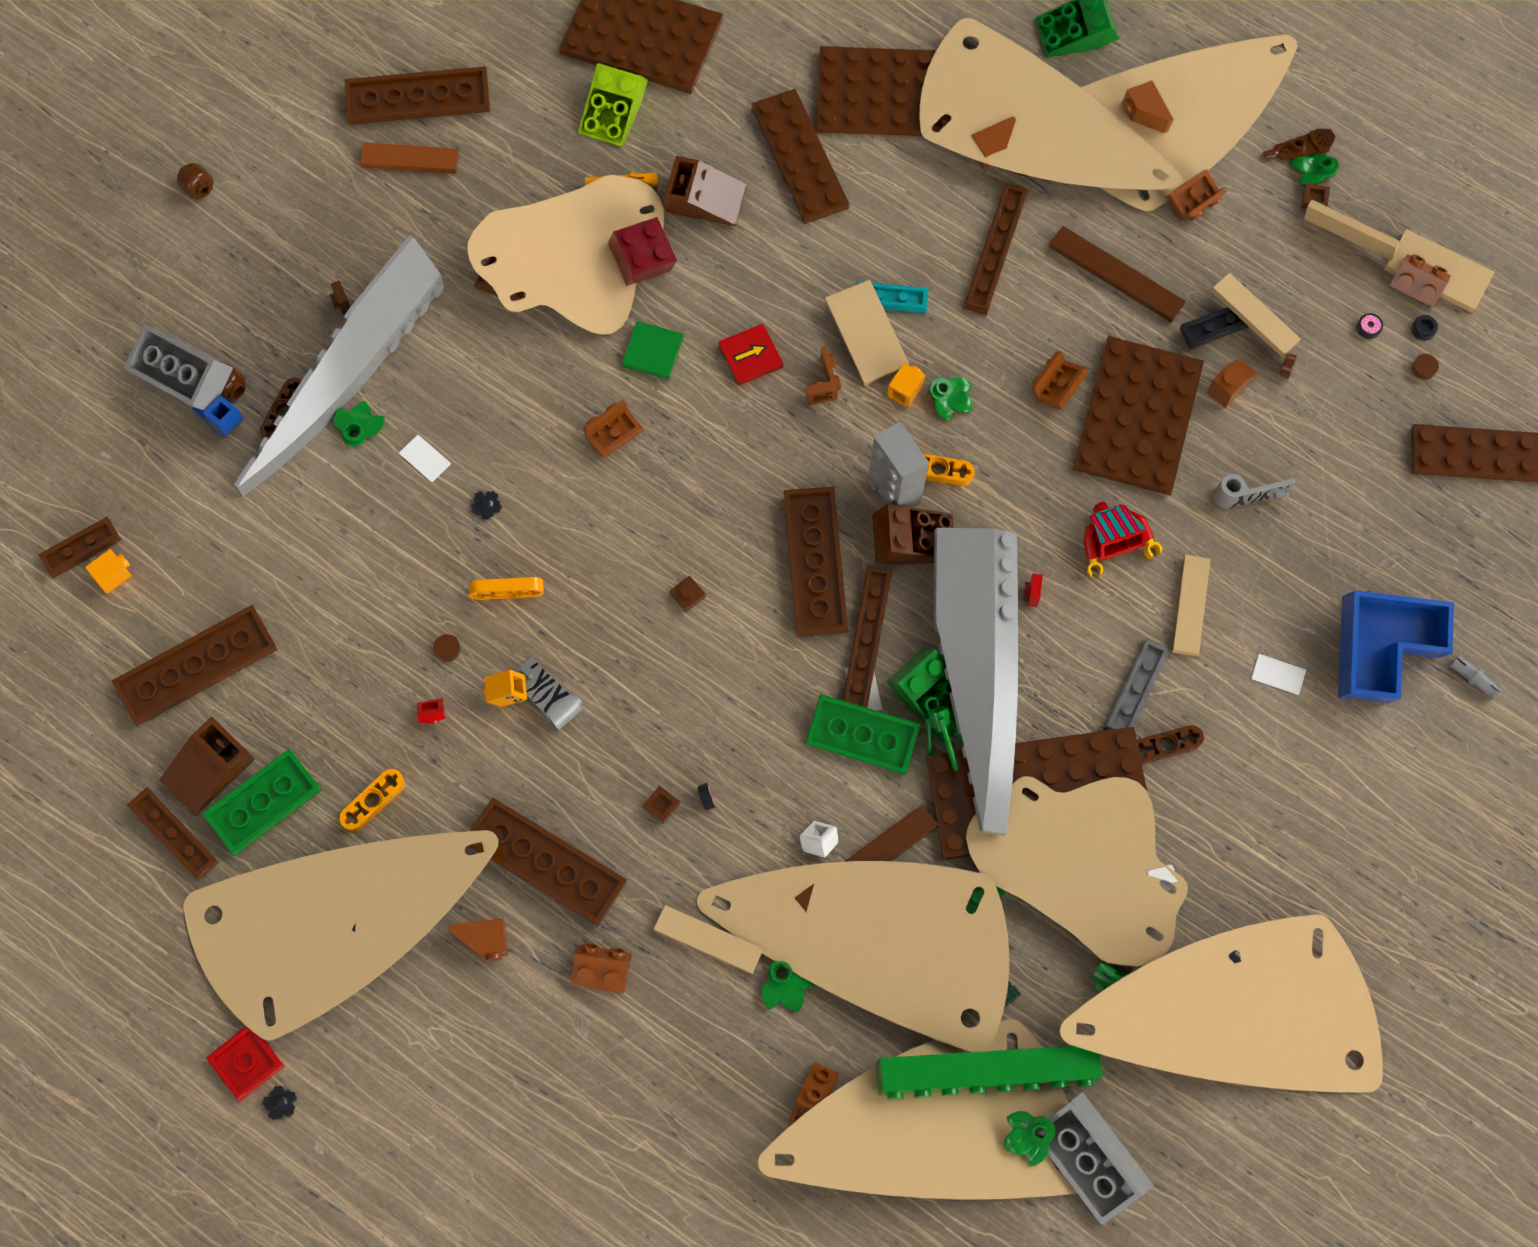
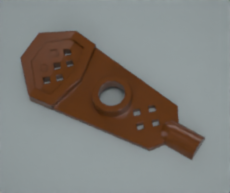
(1315, 142)

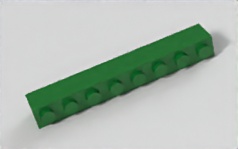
(987, 1070)

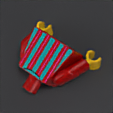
(1114, 533)

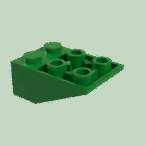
(1077, 27)
(923, 685)

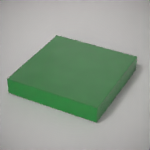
(653, 350)

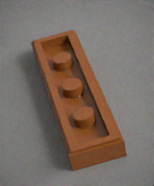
(409, 158)

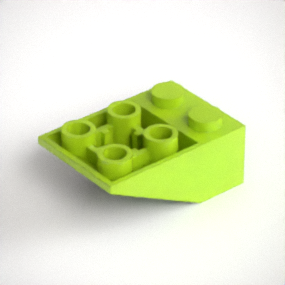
(612, 104)

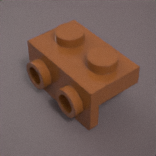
(1195, 195)
(1420, 279)
(1057, 381)
(612, 429)
(601, 967)

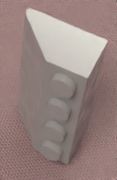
(1095, 1160)

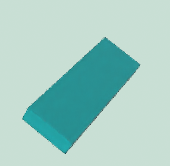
(902, 297)

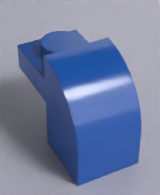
(220, 416)

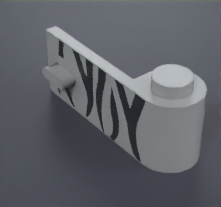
(1234, 492)
(549, 695)

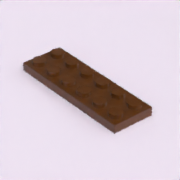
(417, 95)
(800, 156)
(1474, 453)
(815, 561)
(194, 665)
(549, 863)

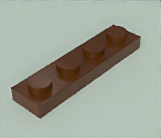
(173, 833)

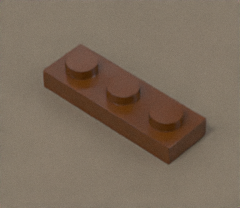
(79, 547)

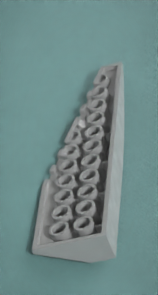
(371, 332)
(980, 649)

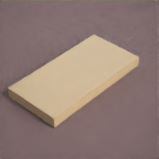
(1467, 277)
(866, 332)

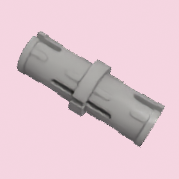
(1476, 677)

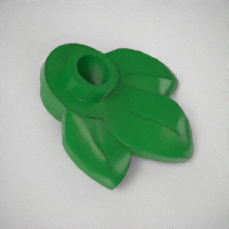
(1315, 168)
(953, 399)
(358, 421)
(786, 990)
(1025, 1138)

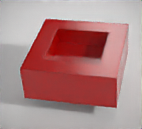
(1033, 589)
(431, 711)

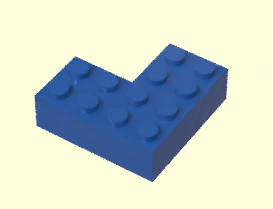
(1378, 633)

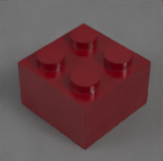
(642, 251)

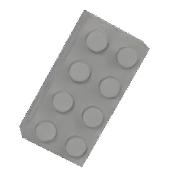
(177, 367)
(897, 467)

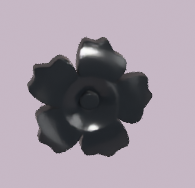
(486, 505)
(280, 1103)

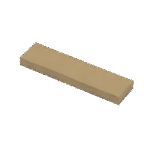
(1351, 230)
(1255, 315)
(1191, 605)
(708, 939)

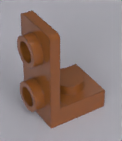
(824, 391)
(815, 1089)

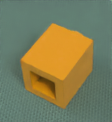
(906, 385)
(109, 570)
(505, 688)

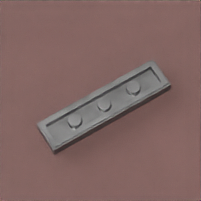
(1137, 686)

